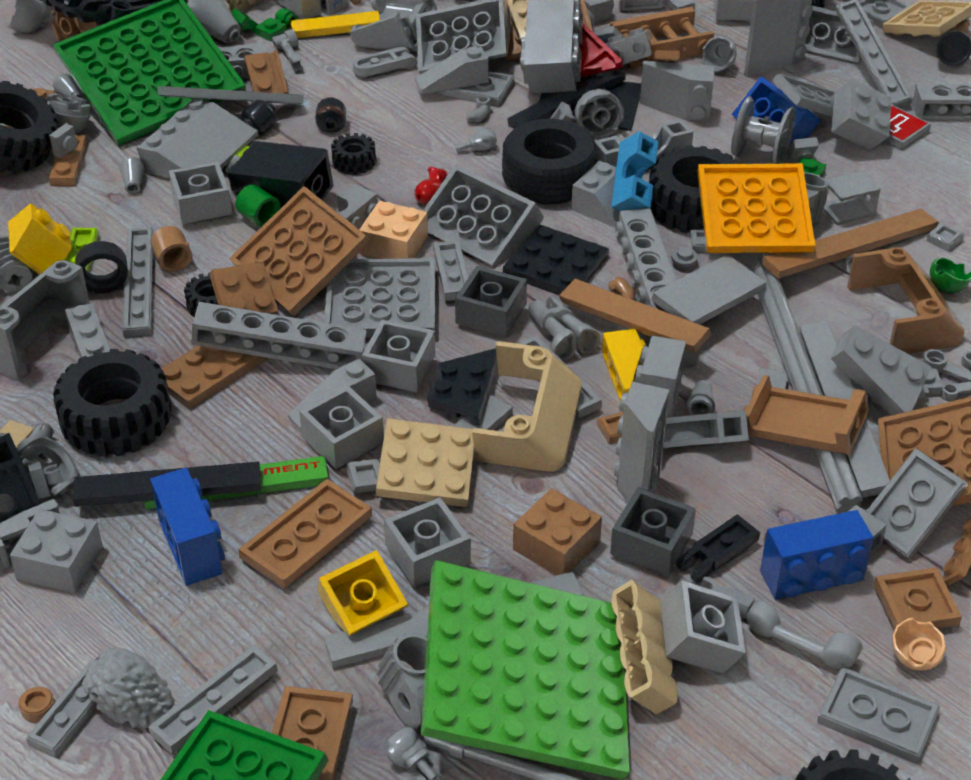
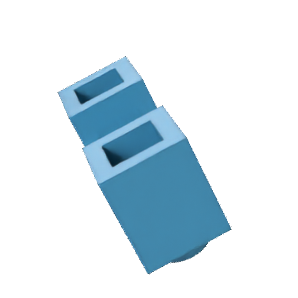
(634, 158)

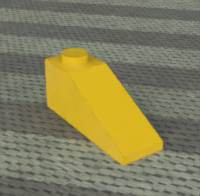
(622, 356)

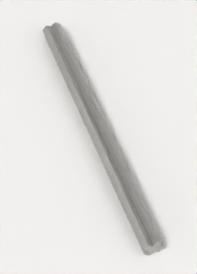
(803, 379)

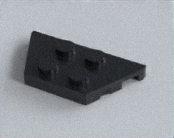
(464, 385)

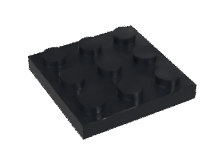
(555, 259)

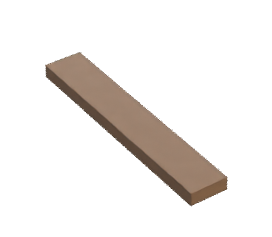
(634, 314)

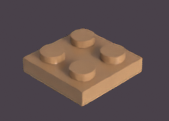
(244, 288)
(918, 596)

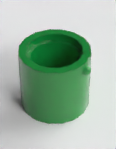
(256, 204)

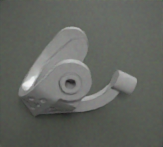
(38, 444)

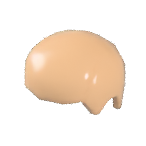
(918, 644)

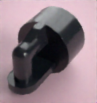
(954, 48)

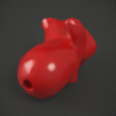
(427, 188)

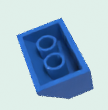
(774, 103)

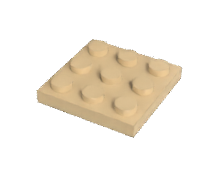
(928, 18)
(425, 462)

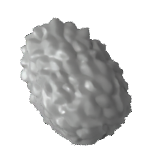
(127, 688)

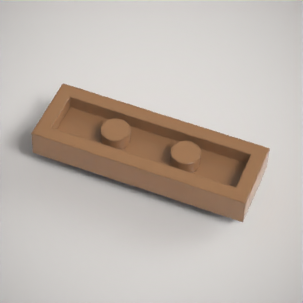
(66, 170)

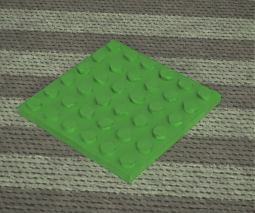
(524, 671)

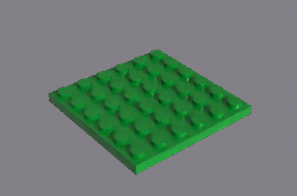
(132, 55)

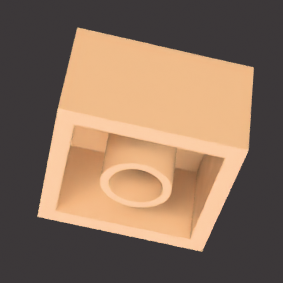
(394, 231)

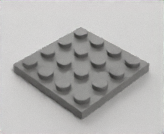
(382, 290)

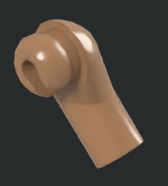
(621, 286)

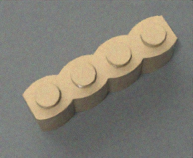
(643, 648)

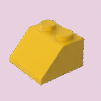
(38, 239)
(361, 593)

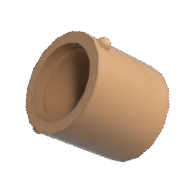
(171, 248)

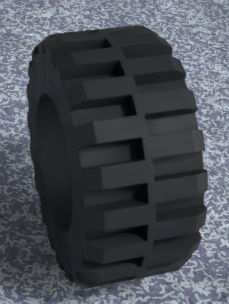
(33, 123)
(676, 185)
(115, 426)

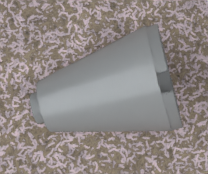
(216, 19)

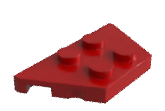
(596, 55)

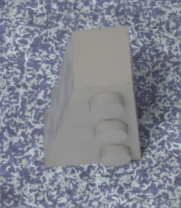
(881, 369)

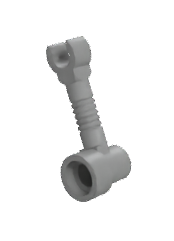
(287, 42)

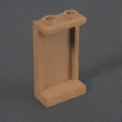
(806, 417)

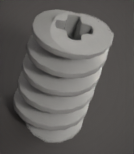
(13, 272)

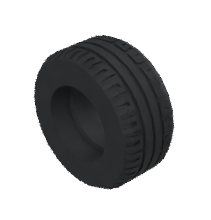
(546, 159)

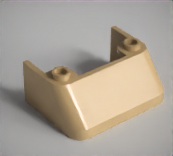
(538, 439)

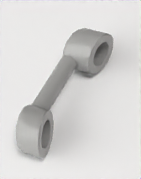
(838, 652)

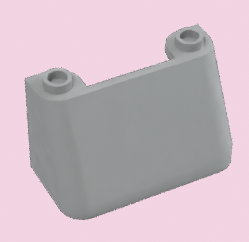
(396, 25)
(36, 310)

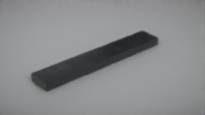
(546, 107)
(137, 485)

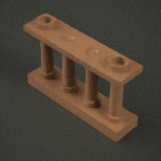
(668, 25)

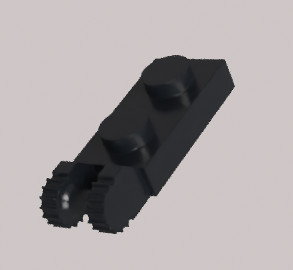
(718, 547)

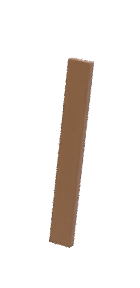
(851, 242)

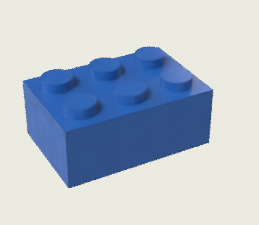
(188, 526)
(816, 554)

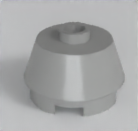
(70, 111)

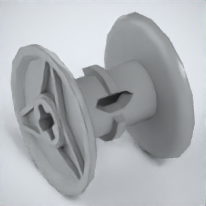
(762, 131)

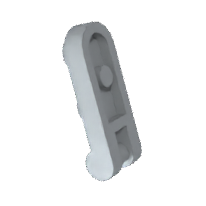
(384, 62)

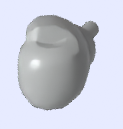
(481, 140)
(409, 751)

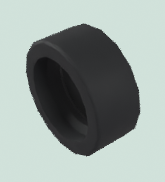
(108, 251)

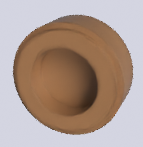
(35, 703)

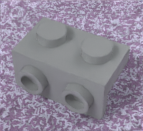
(631, 47)

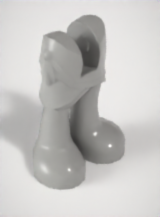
(565, 340)

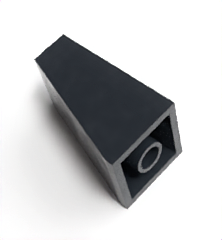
(282, 170)

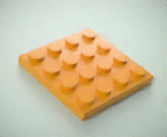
(755, 208)

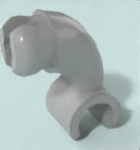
(480, 113)

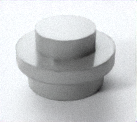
(684, 258)

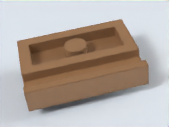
(266, 73)

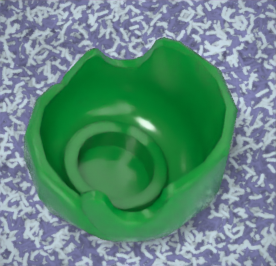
(949, 276)

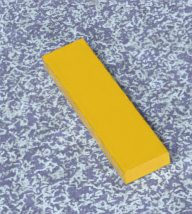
(332, 24)

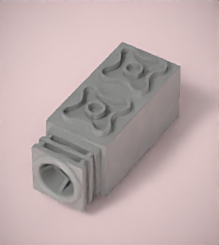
(551, 46)

